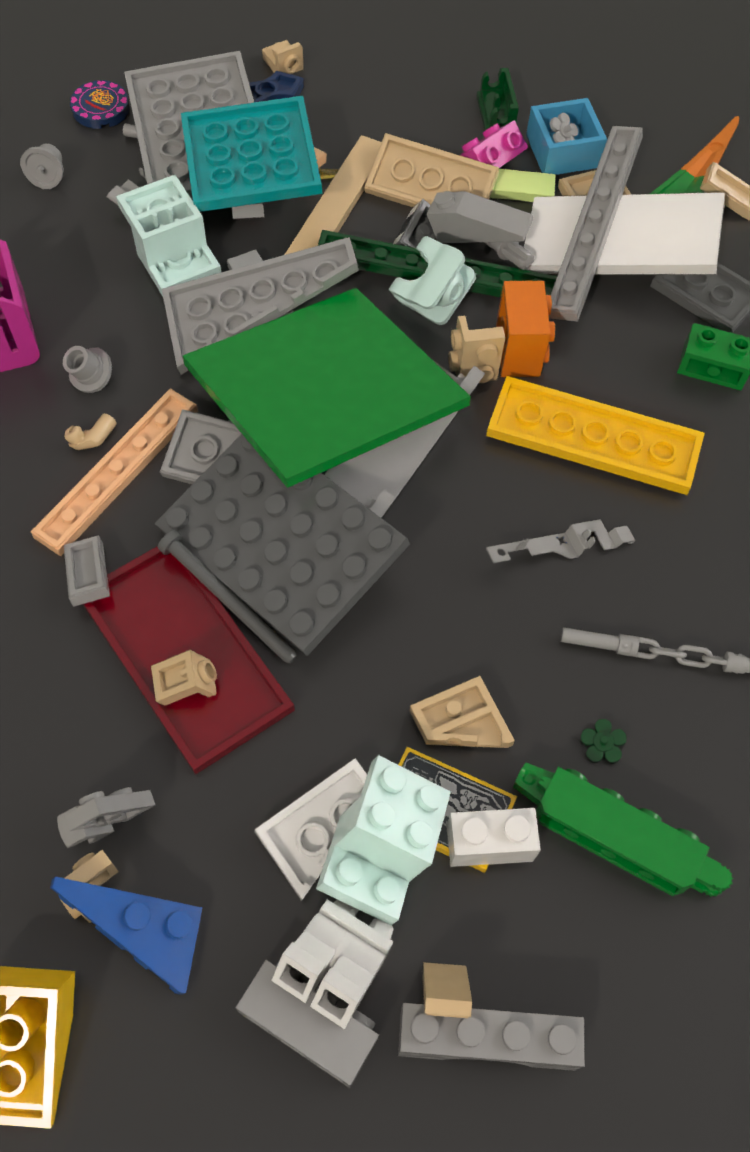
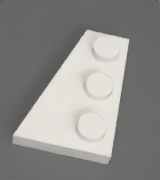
(304, 830)

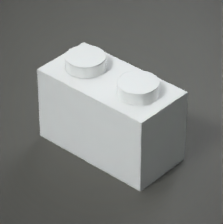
(493, 837)

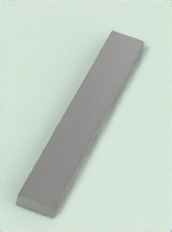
(594, 223)

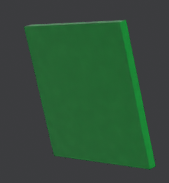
(324, 385)

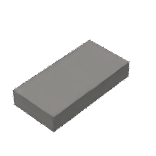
(86, 571)

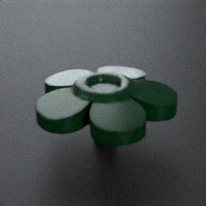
(603, 742)

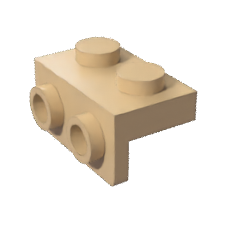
(476, 348)

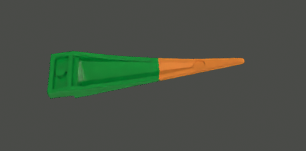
(691, 175)

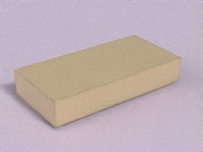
(736, 191)
(446, 990)

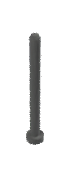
(172, 544)

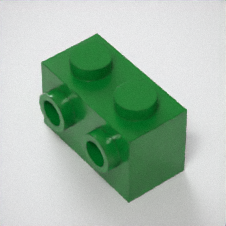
(716, 357)

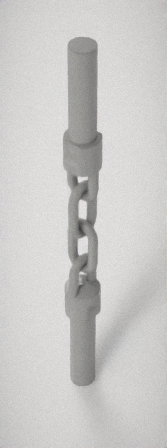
(629, 646)

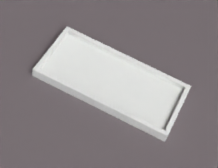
(645, 238)

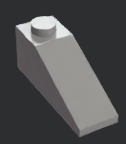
(471, 218)

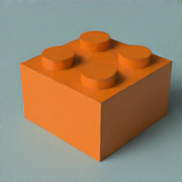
(526, 326)

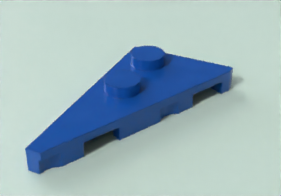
(151, 929)

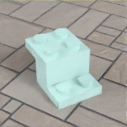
(168, 233)
(384, 840)

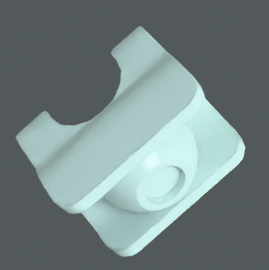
(440, 287)

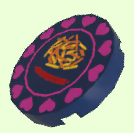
(99, 104)

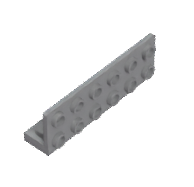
(384, 471)

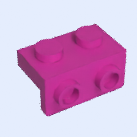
(498, 145)

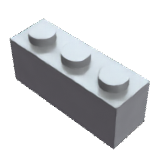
(306, 1030)

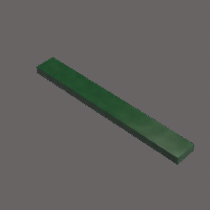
(409, 264)

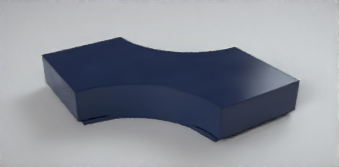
(277, 86)

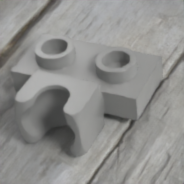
(98, 812)

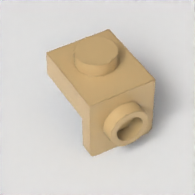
(91, 870)

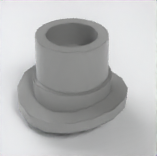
(42, 166)
(87, 368)

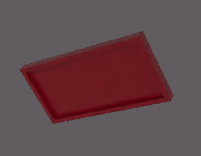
(164, 611)

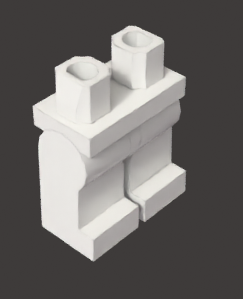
(344, 944)

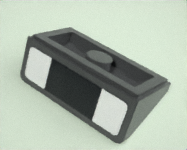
(415, 226)

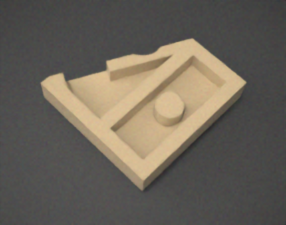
(462, 718)

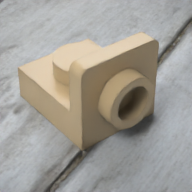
(284, 57)
(183, 677)

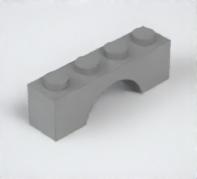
(494, 1036)

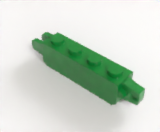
(621, 833)

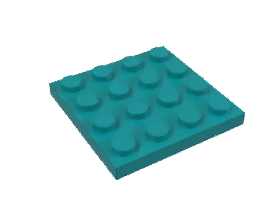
(250, 154)

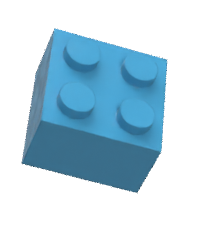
(570, 155)

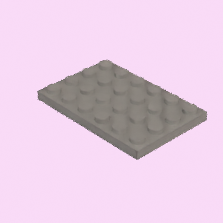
(165, 92)

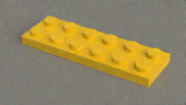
(596, 435)

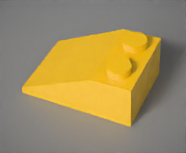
(33, 1042)

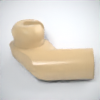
(93, 437)

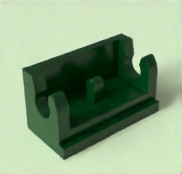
(497, 100)

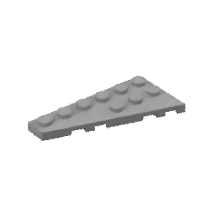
(251, 295)

